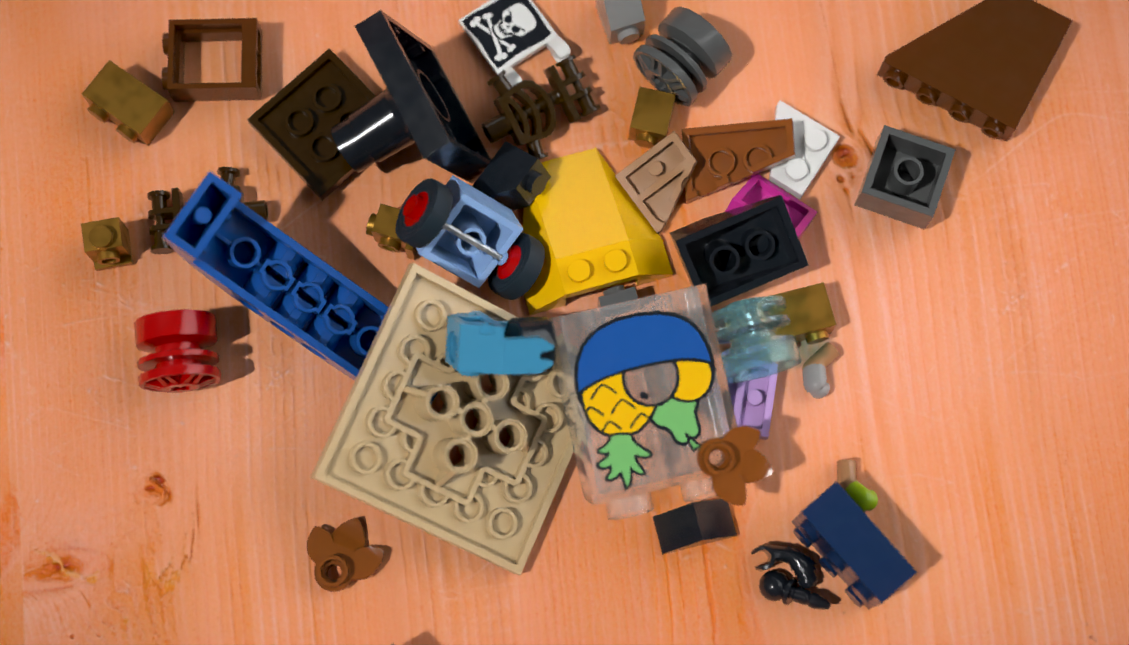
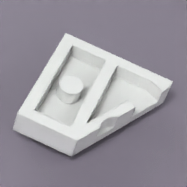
(812, 148)

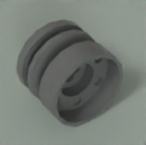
(683, 55)

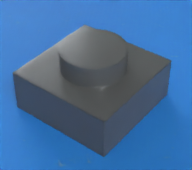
(616, 295)

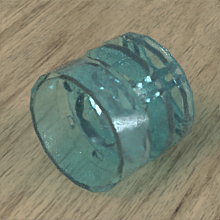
(751, 331)

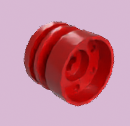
(177, 350)

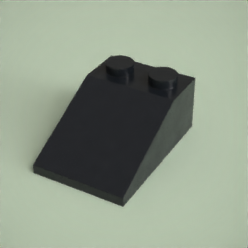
(740, 249)

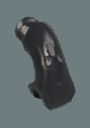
(801, 564)

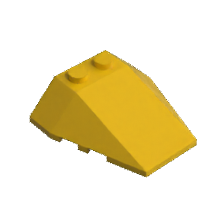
(589, 233)

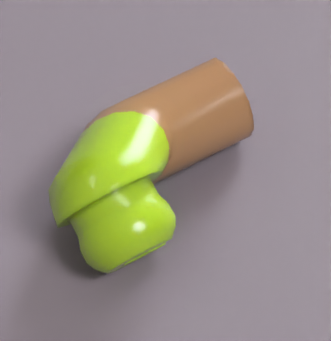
(847, 479)

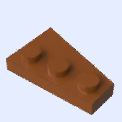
(735, 153)

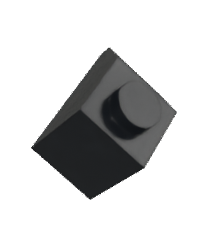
(513, 177)

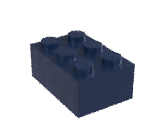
(852, 547)

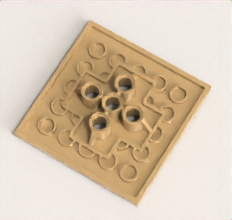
(396, 449)

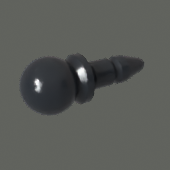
(776, 586)

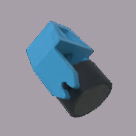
(499, 347)

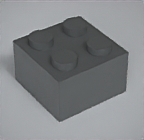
(905, 177)

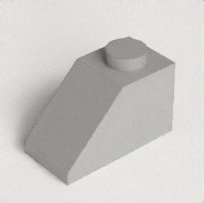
(621, 20)

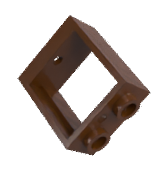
(200, 30)

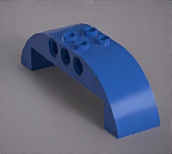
(276, 276)

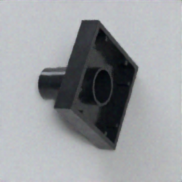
(412, 109)

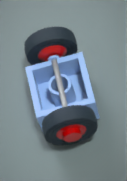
(470, 236)

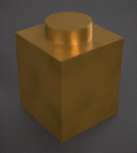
(651, 117)

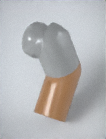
(815, 370)

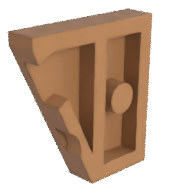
(659, 179)

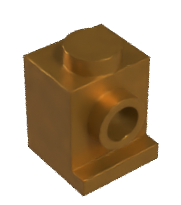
(383, 229)
(107, 243)

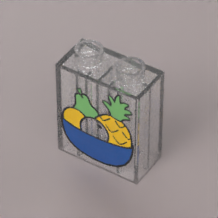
(642, 397)

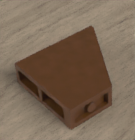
(981, 62)

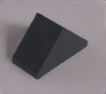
(694, 525)

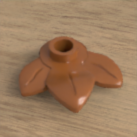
(738, 463)
(342, 549)

